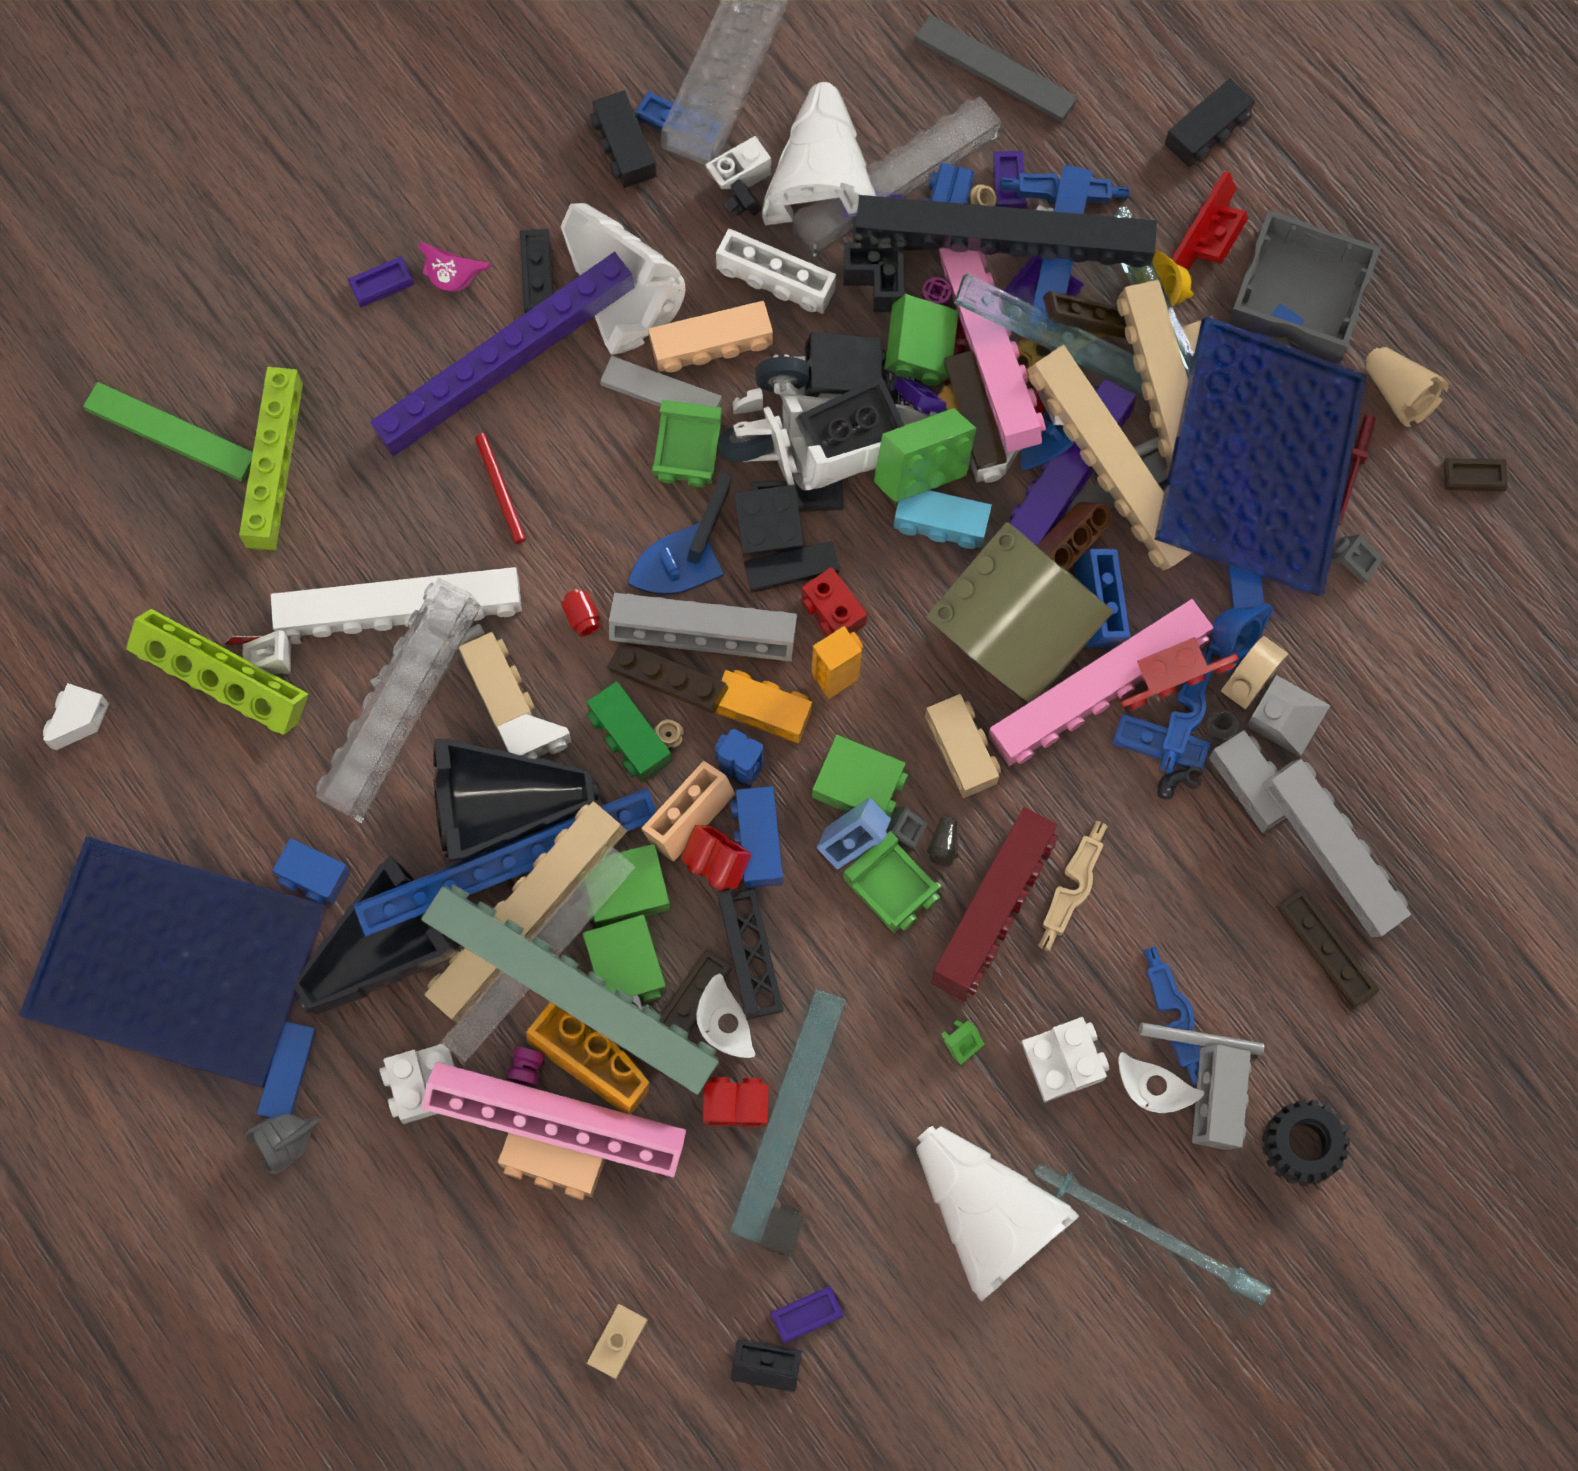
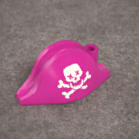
(449, 270)

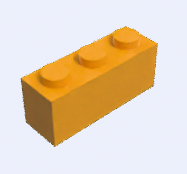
(837, 661)
(765, 706)

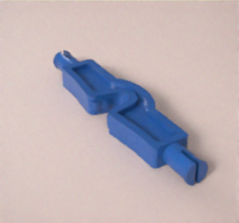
(1047, 186)
(1183, 724)
(1168, 999)

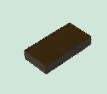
(1475, 474)

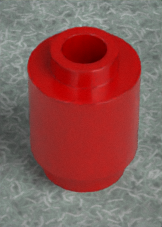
(581, 612)

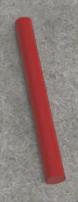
(500, 488)

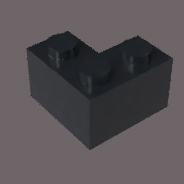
(876, 266)

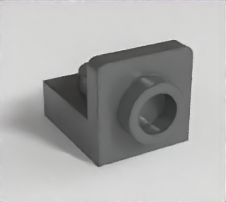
(1356, 556)

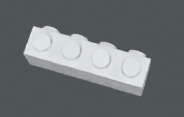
(775, 271)

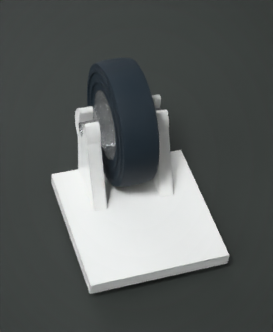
(785, 376)
(755, 443)

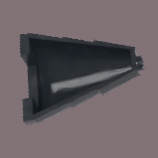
(500, 796)
(353, 965)

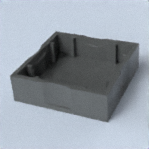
(1312, 275)

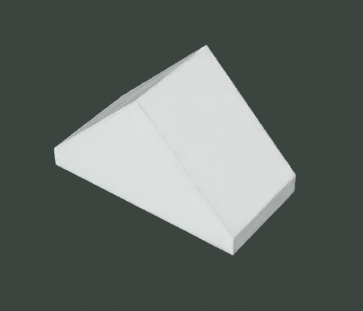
(270, 652)

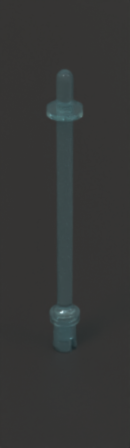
(1235, 1278)

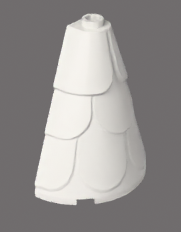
(818, 159)
(657, 282)
(810, 461)
(988, 1209)

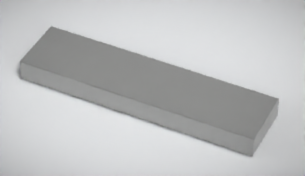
(653, 386)

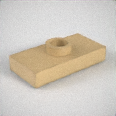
(617, 1341)

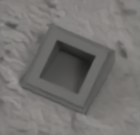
(906, 827)

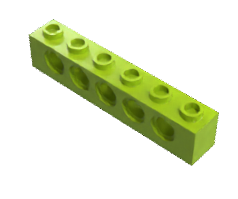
(271, 459)
(216, 671)

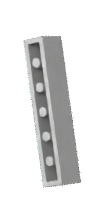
(702, 627)
(1337, 848)

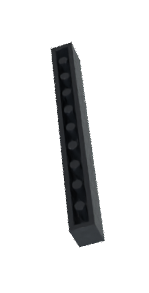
(1005, 231)

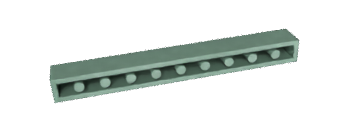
(571, 989)

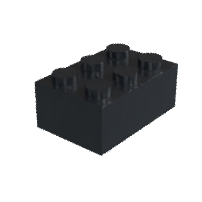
(851, 419)

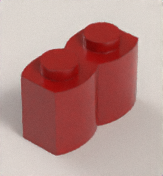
(715, 857)
(734, 1103)

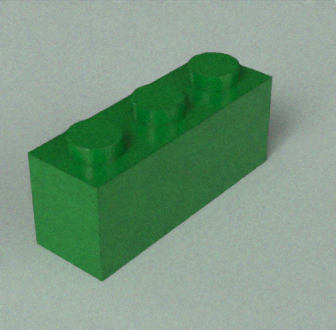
(628, 732)

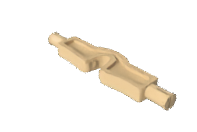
(1067, 900)

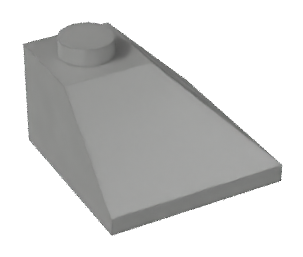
(1288, 716)

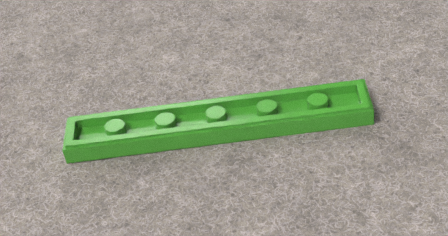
(169, 431)

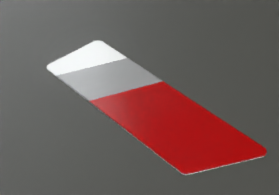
(235, 640)

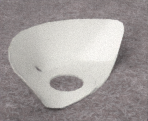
(712, 1005)
(1135, 1077)

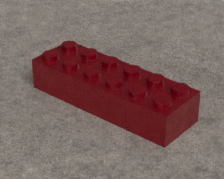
(996, 899)

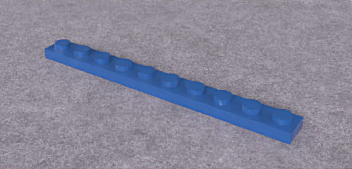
(486, 868)

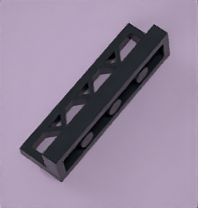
(738, 955)

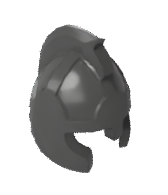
(281, 1140)

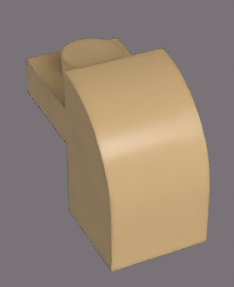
(1254, 672)

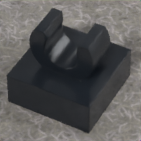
(742, 200)

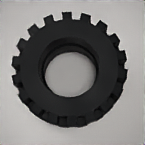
(1327, 1127)

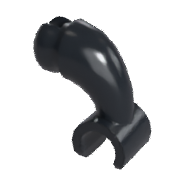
(1171, 780)

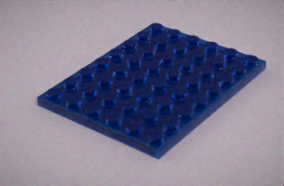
(1261, 457)
(173, 962)

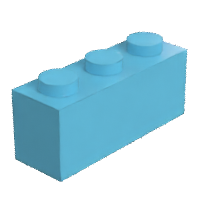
(943, 518)

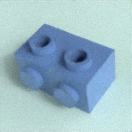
(854, 833)

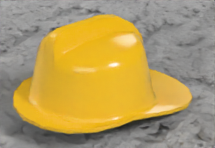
(1173, 277)

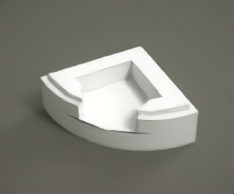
(751, 403)

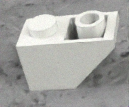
(744, 162)
(76, 716)
(533, 736)

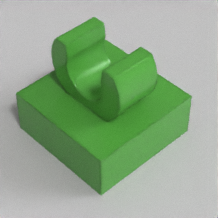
(963, 1041)

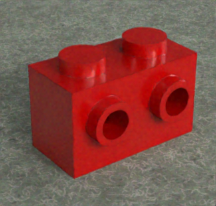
(832, 604)

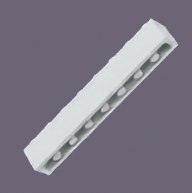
(386, 603)

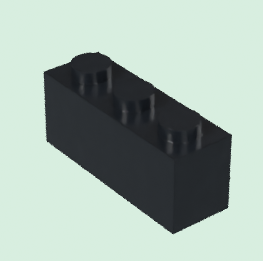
(1210, 123)
(623, 139)

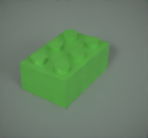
(924, 454)

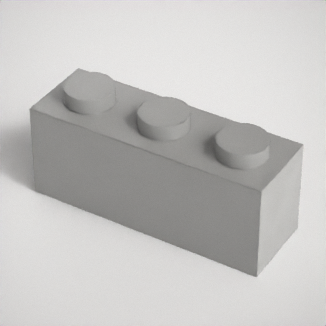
(1244, 772)
(1222, 1109)

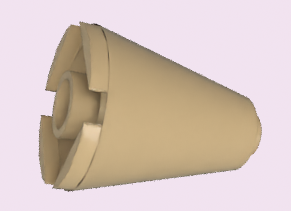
(1405, 385)

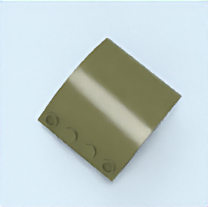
(1019, 613)

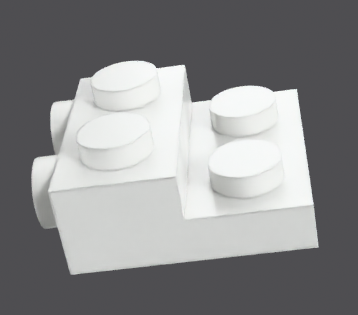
(1065, 1059)
(409, 1078)

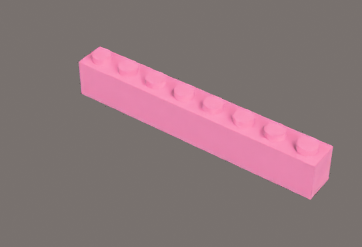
(996, 359)
(1094, 686)
(554, 1119)

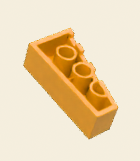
(588, 1058)

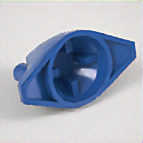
(1238, 631)

